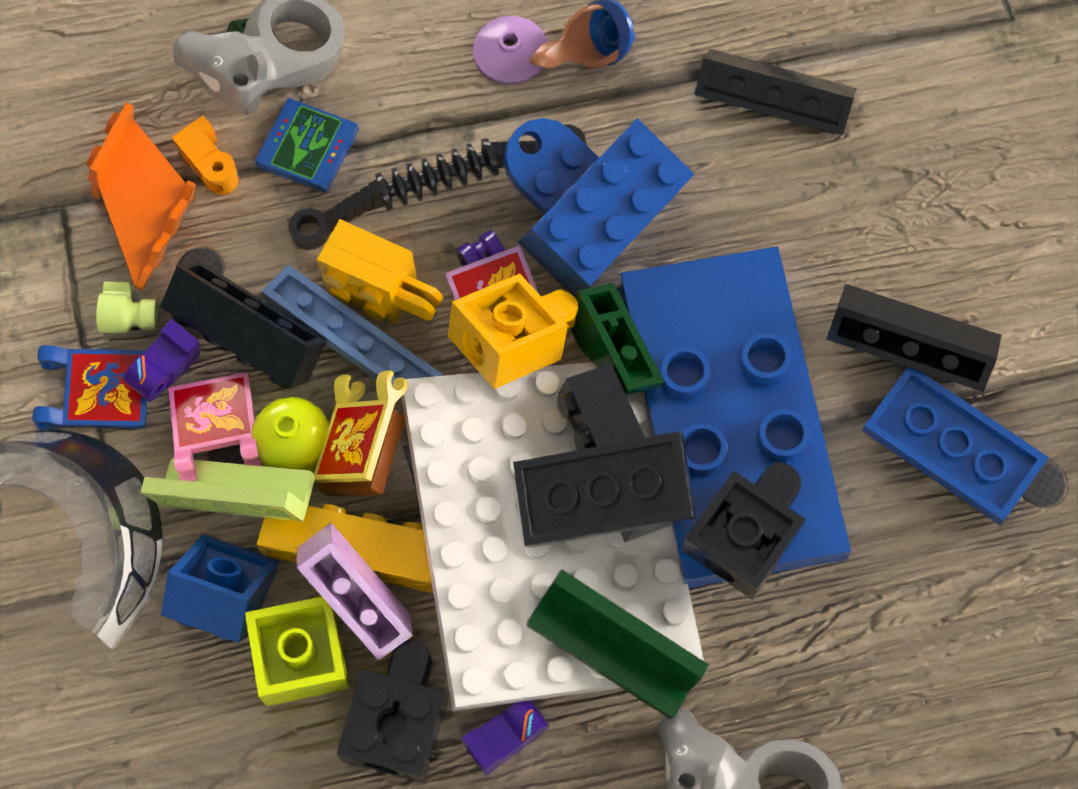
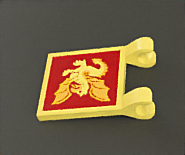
(357, 429)

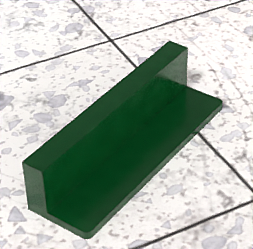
(616, 644)

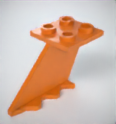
(139, 193)

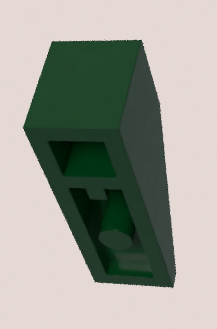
(610, 336)

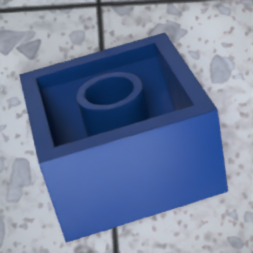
(217, 586)

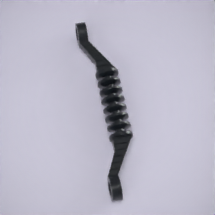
(381, 193)

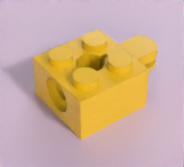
(374, 275)
(511, 329)

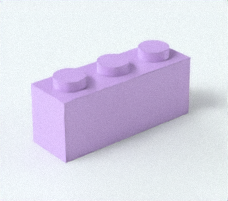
(354, 591)

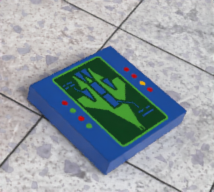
(307, 145)

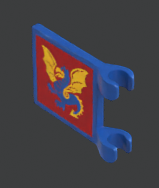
(93, 390)

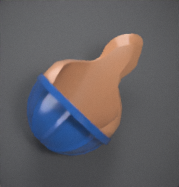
(592, 37)

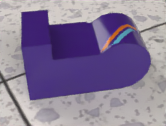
(163, 361)
(505, 735)

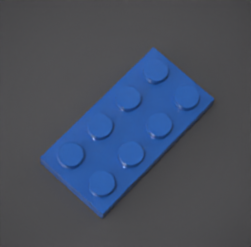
(955, 444)

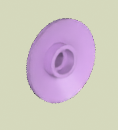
(508, 63)

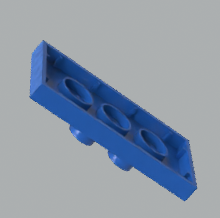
(736, 390)

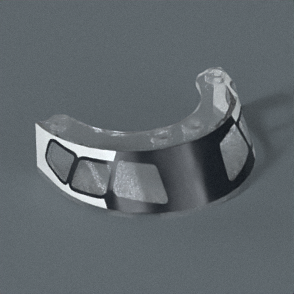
(114, 522)

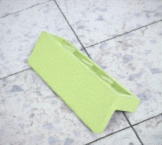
(235, 490)

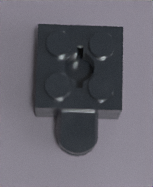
(748, 528)
(395, 717)

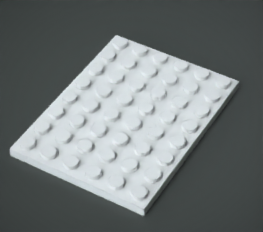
(480, 570)

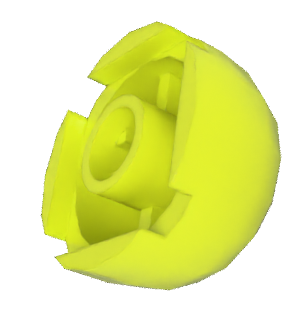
(290, 434)

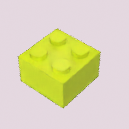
(297, 651)

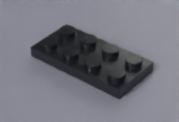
(604, 490)

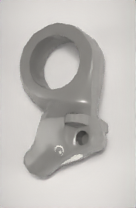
(249, 64)
(706, 761)

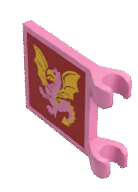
(212, 417)

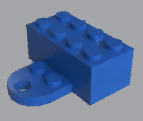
(589, 201)

